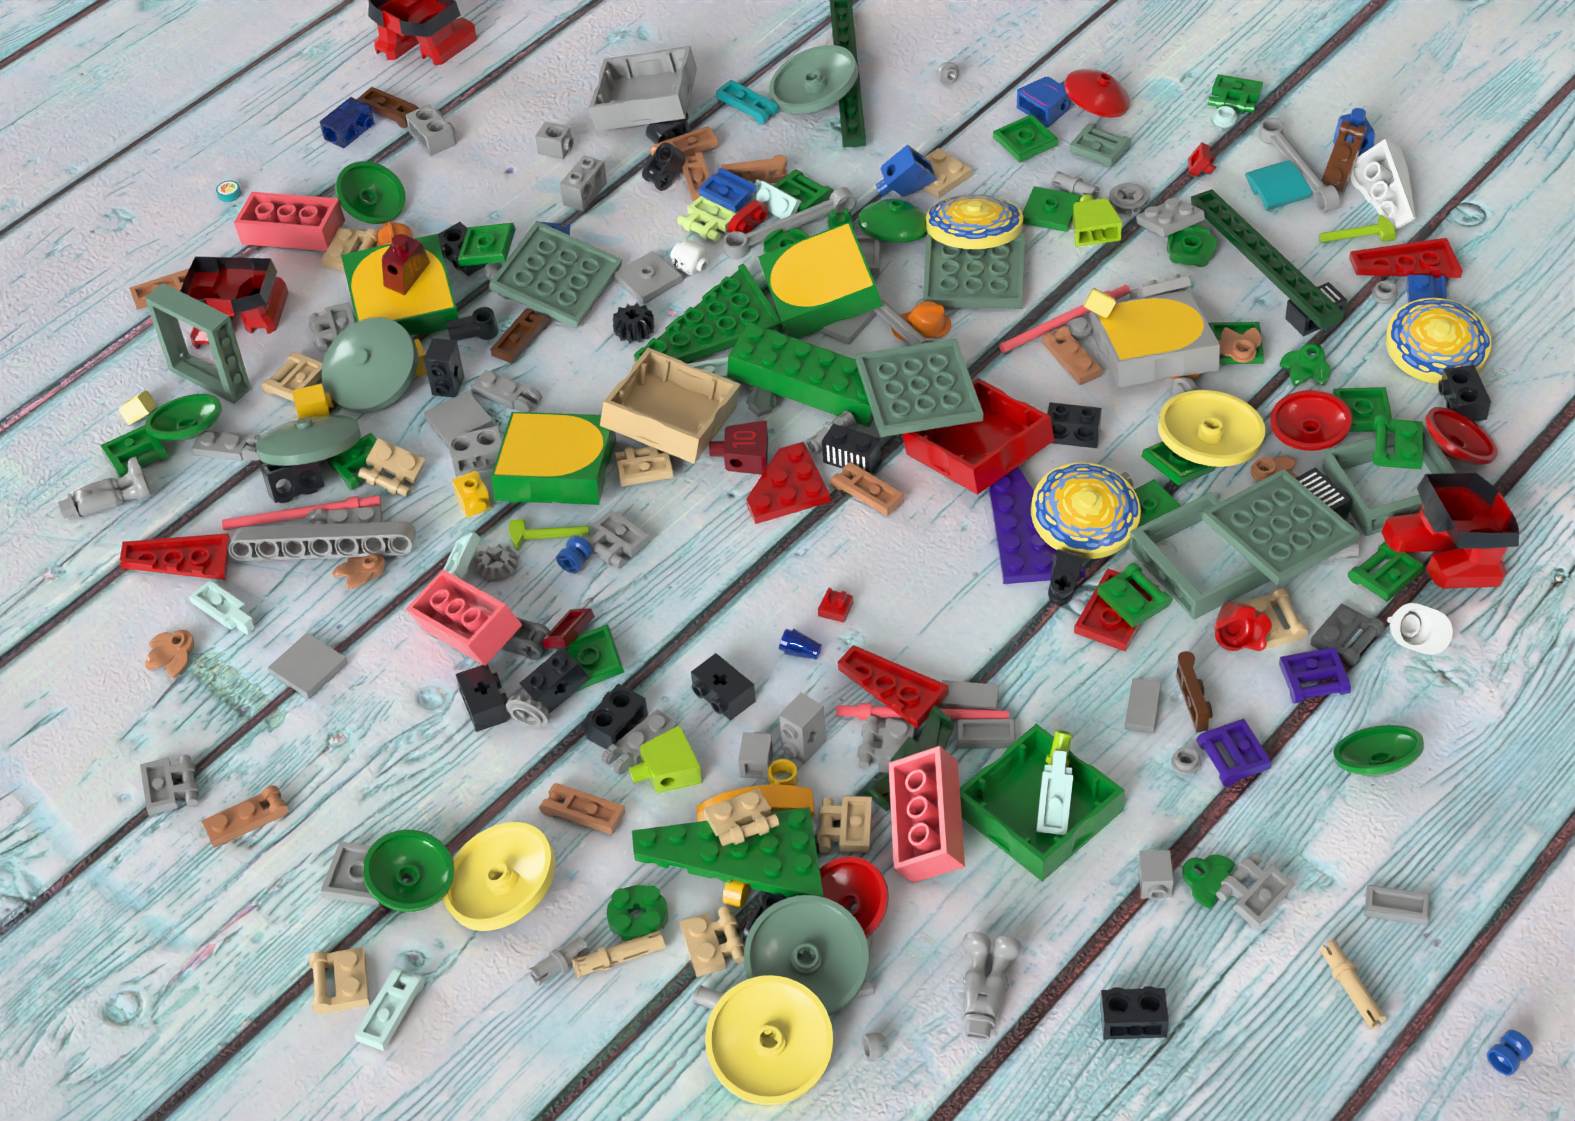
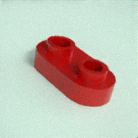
(748, 217)

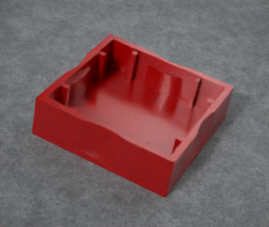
(986, 449)

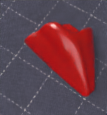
(1241, 627)

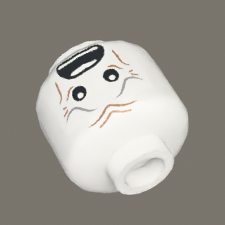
(689, 257)

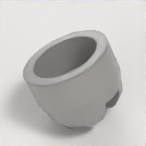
(872, 1045)

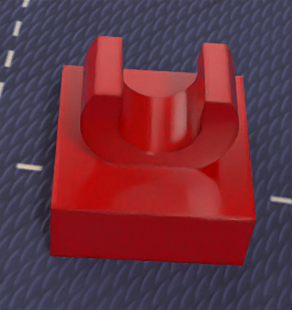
(1201, 160)
(835, 605)

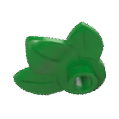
(1304, 366)
(1205, 885)

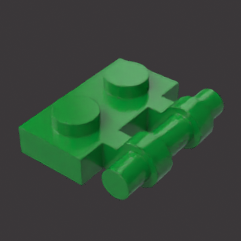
(1238, 89)

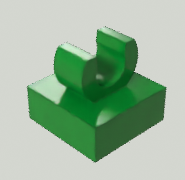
(839, 218)

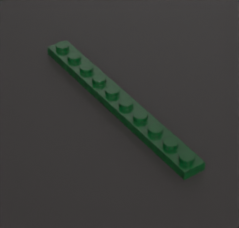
(851, 103)
(1268, 259)

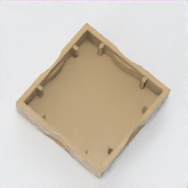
(670, 405)

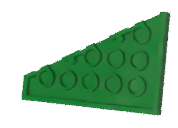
(716, 320)
(773, 863)

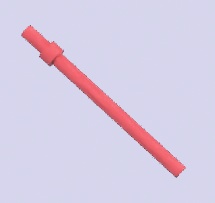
(1056, 322)
(257, 519)
(865, 710)

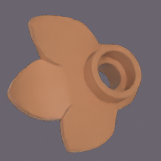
(1240, 347)
(1265, 467)
(360, 569)
(170, 651)

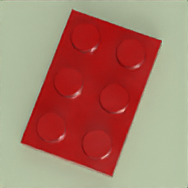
(1103, 623)

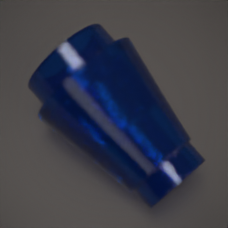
(799, 645)

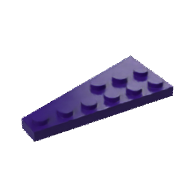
(1020, 547)

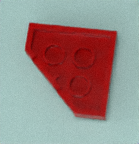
(787, 485)

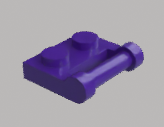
(1312, 667)
(1242, 748)

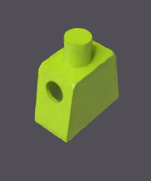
(1095, 222)
(667, 762)

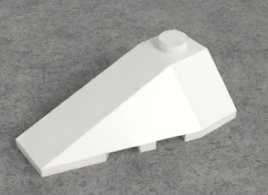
(1385, 182)

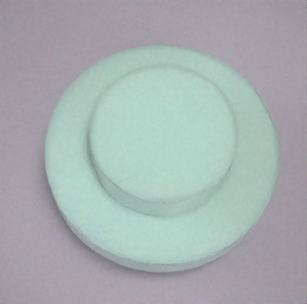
(1225, 117)

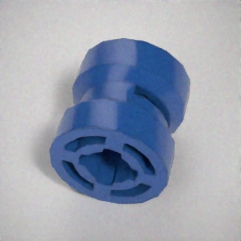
(574, 554)
(1511, 1050)

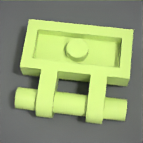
(709, 212)

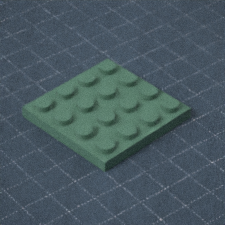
(556, 274)
(975, 276)
(918, 387)
(1280, 527)

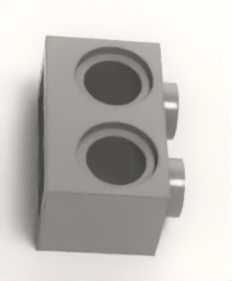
(430, 129)
(583, 183)
(474, 450)

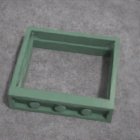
(230, 376)
(1361, 452)
(1144, 548)

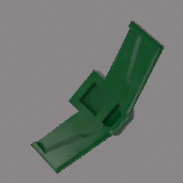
(934, 734)

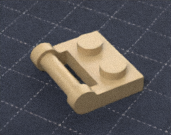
(345, 242)
(295, 374)
(1278, 635)
(350, 980)

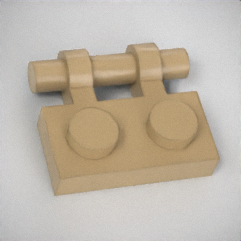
(394, 461)
(643, 465)
(741, 817)
(855, 824)
(702, 942)

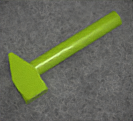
(1384, 230)
(519, 533)

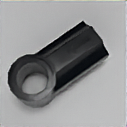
(480, 324)

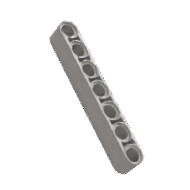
(311, 547)

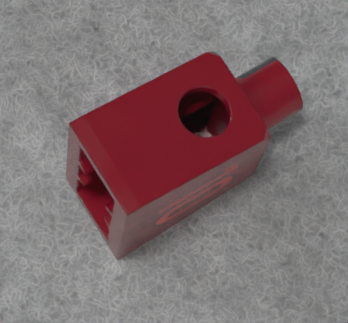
(403, 263)
(743, 448)

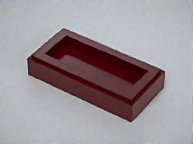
(568, 628)

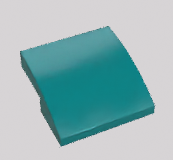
(1278, 184)

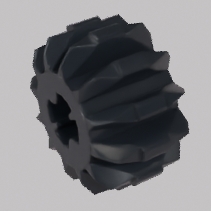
(633, 323)

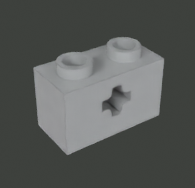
(802, 728)

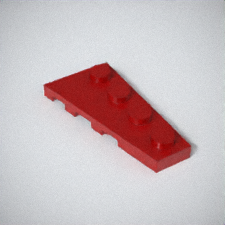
(1415, 258)
(187, 556)
(894, 685)

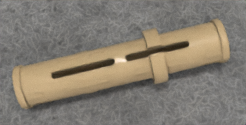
(607, 957)
(1346, 973)

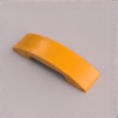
(778, 797)

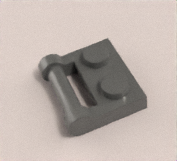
(1341, 628)

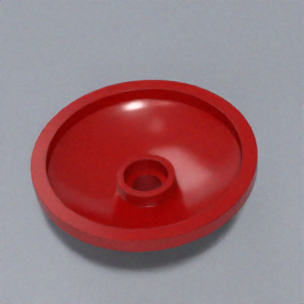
(1097, 93)
(1310, 420)
(1460, 437)
(860, 883)

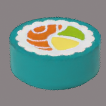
(228, 191)

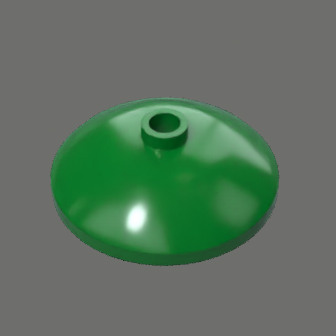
(372, 183)
(893, 221)
(184, 417)
(1379, 750)
(410, 856)

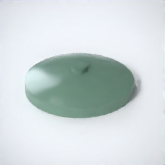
(813, 79)
(369, 365)
(308, 440)
(811, 944)

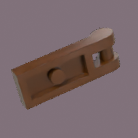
(388, 105)
(1344, 156)
(519, 335)
(1193, 692)

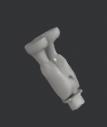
(107, 493)
(985, 994)

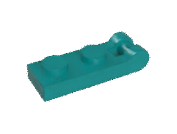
(747, 101)

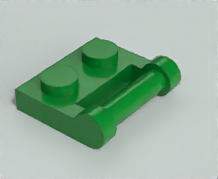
(804, 189)
(1407, 443)
(131, 445)
(352, 460)
(1391, 576)
(1128, 601)

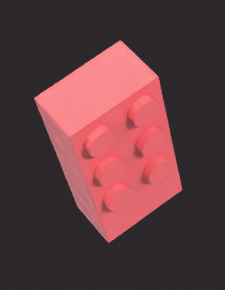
(289, 221)
(464, 617)
(926, 814)

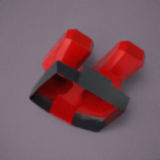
(427, 22)
(236, 287)
(1460, 513)

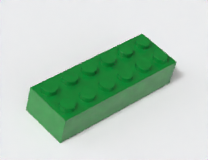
(799, 372)

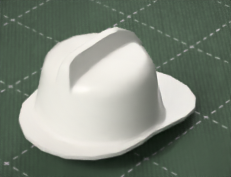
(1421, 628)

